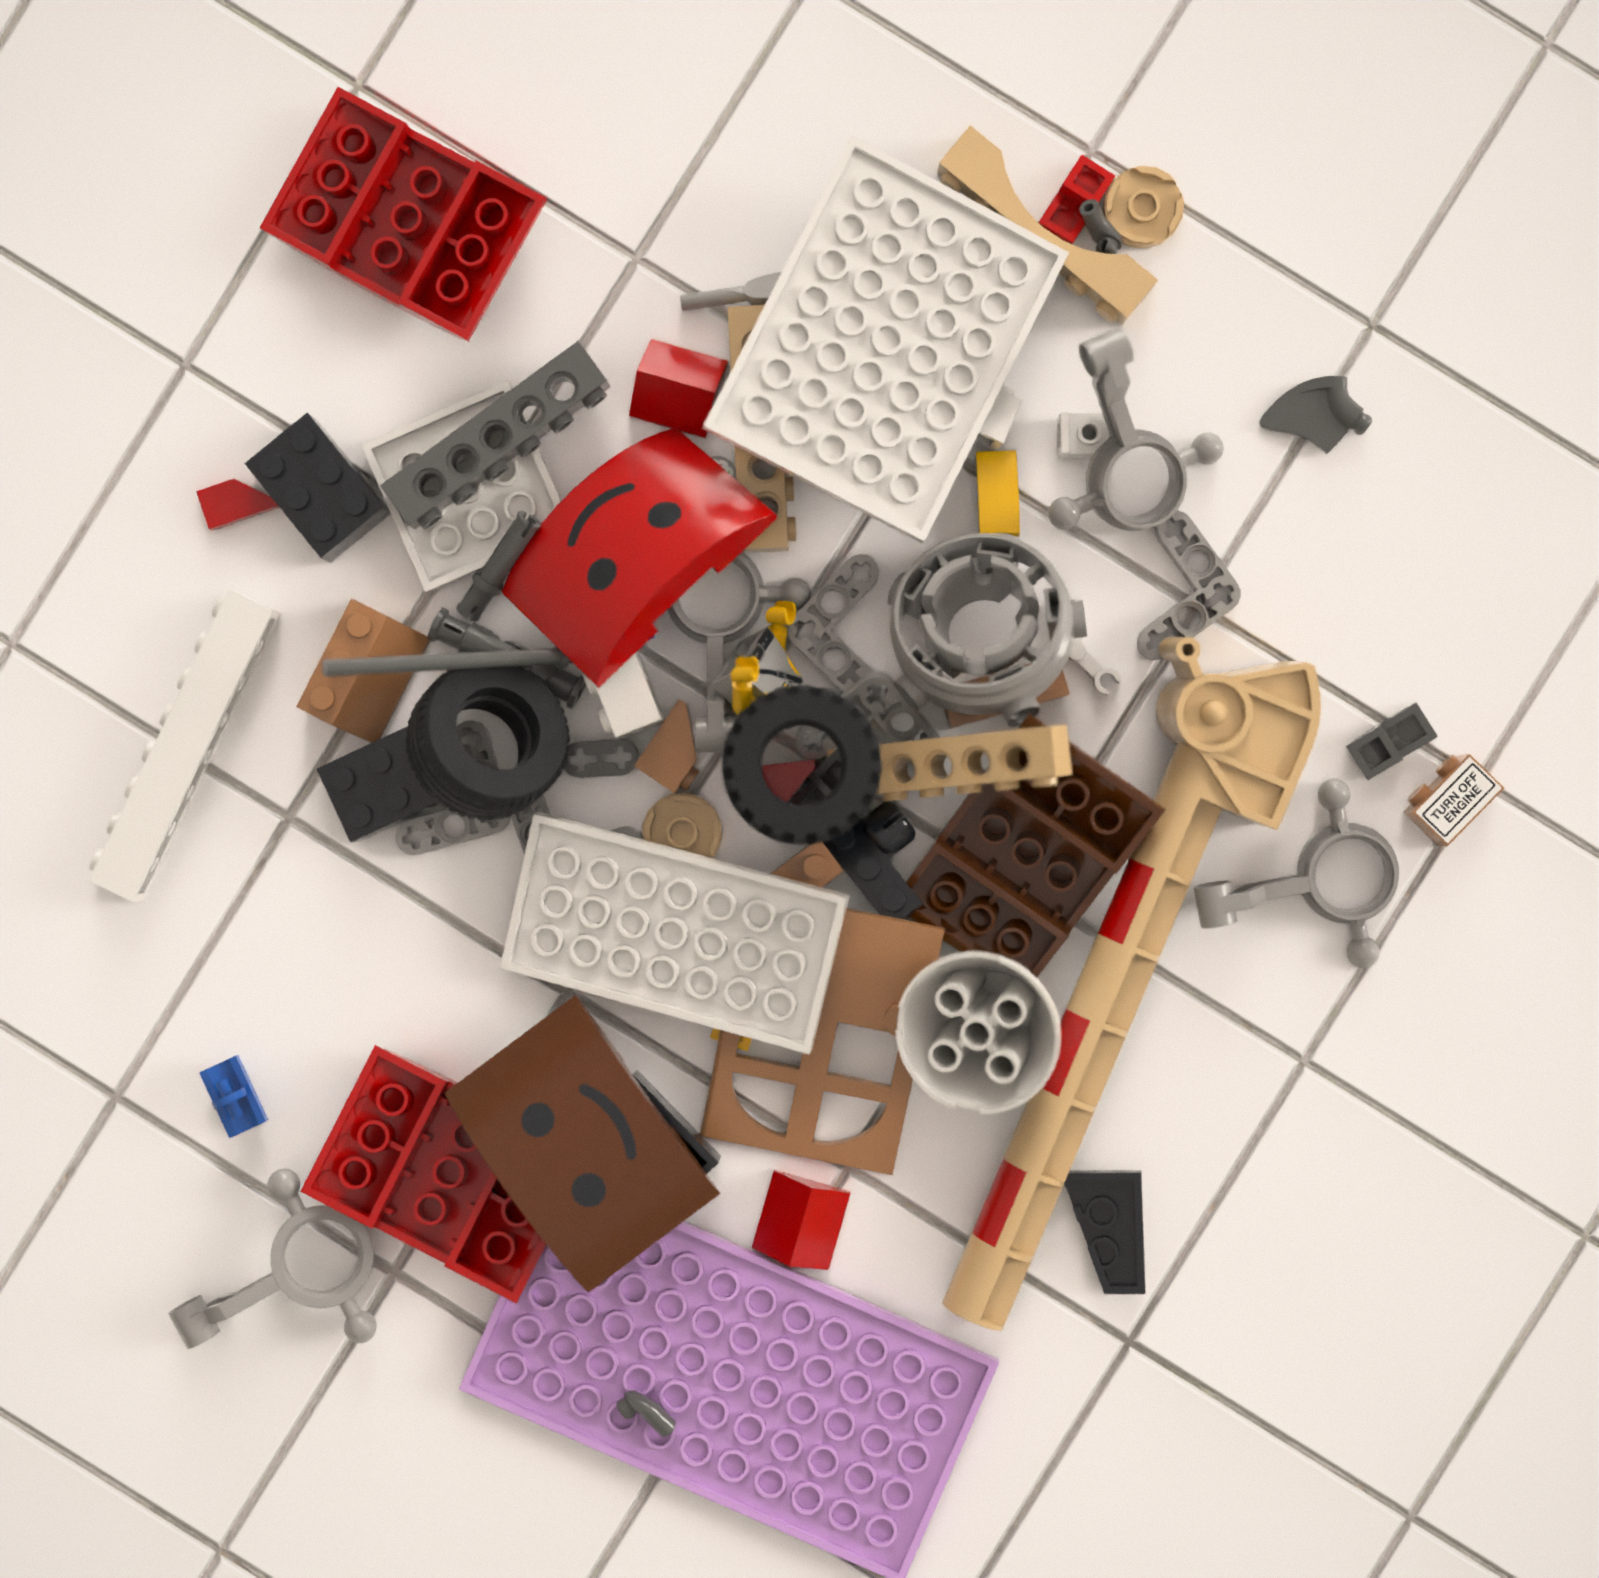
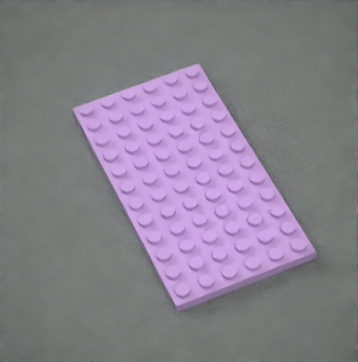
(777, 1386)

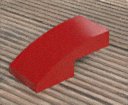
(1083, 183)

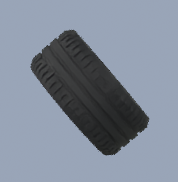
(454, 775)

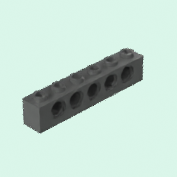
(407, 485)

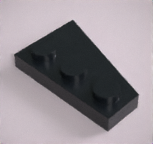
(1111, 1220)

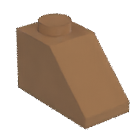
(671, 752)

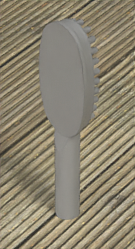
(755, 292)

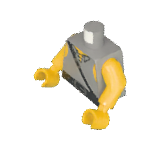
(760, 661)

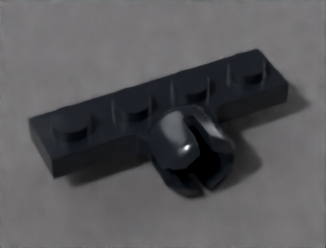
(867, 858)

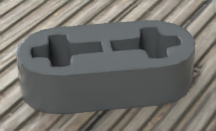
(602, 768)

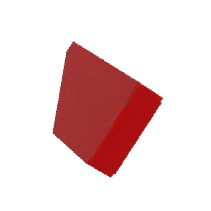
(232, 503)

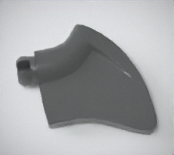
(1317, 412)

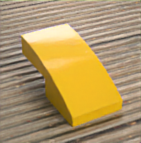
(997, 492)

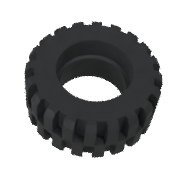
(801, 707)

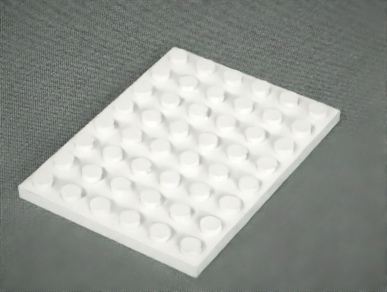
(886, 340)

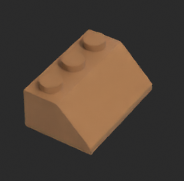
(367, 701)

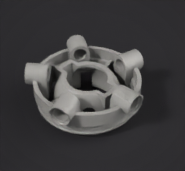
(954, 585)

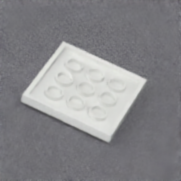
(473, 529)

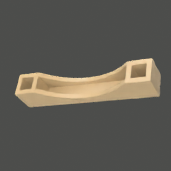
(1109, 280)

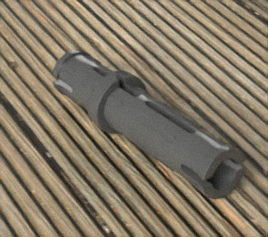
(489, 579)

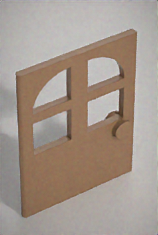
(867, 980)

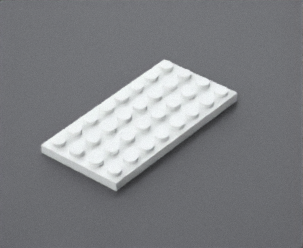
(674, 932)

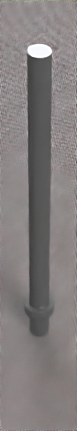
(444, 661)

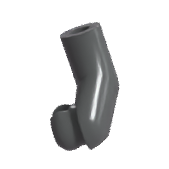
(1100, 229)
(648, 1409)

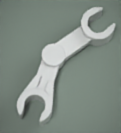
(1090, 665)

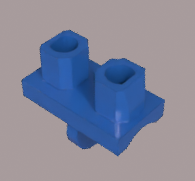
(233, 1096)

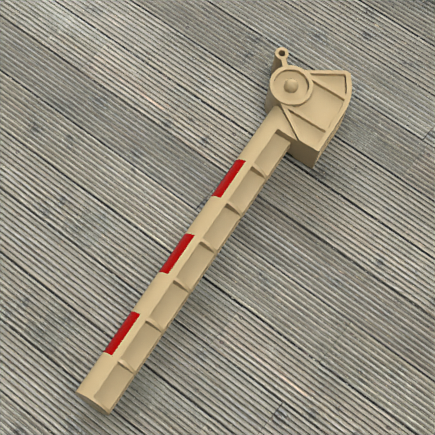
(1236, 751)

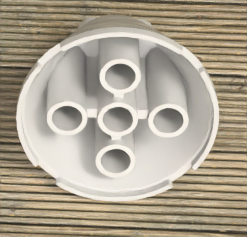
(978, 1032)

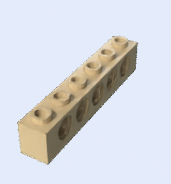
(777, 488)
(1045, 747)

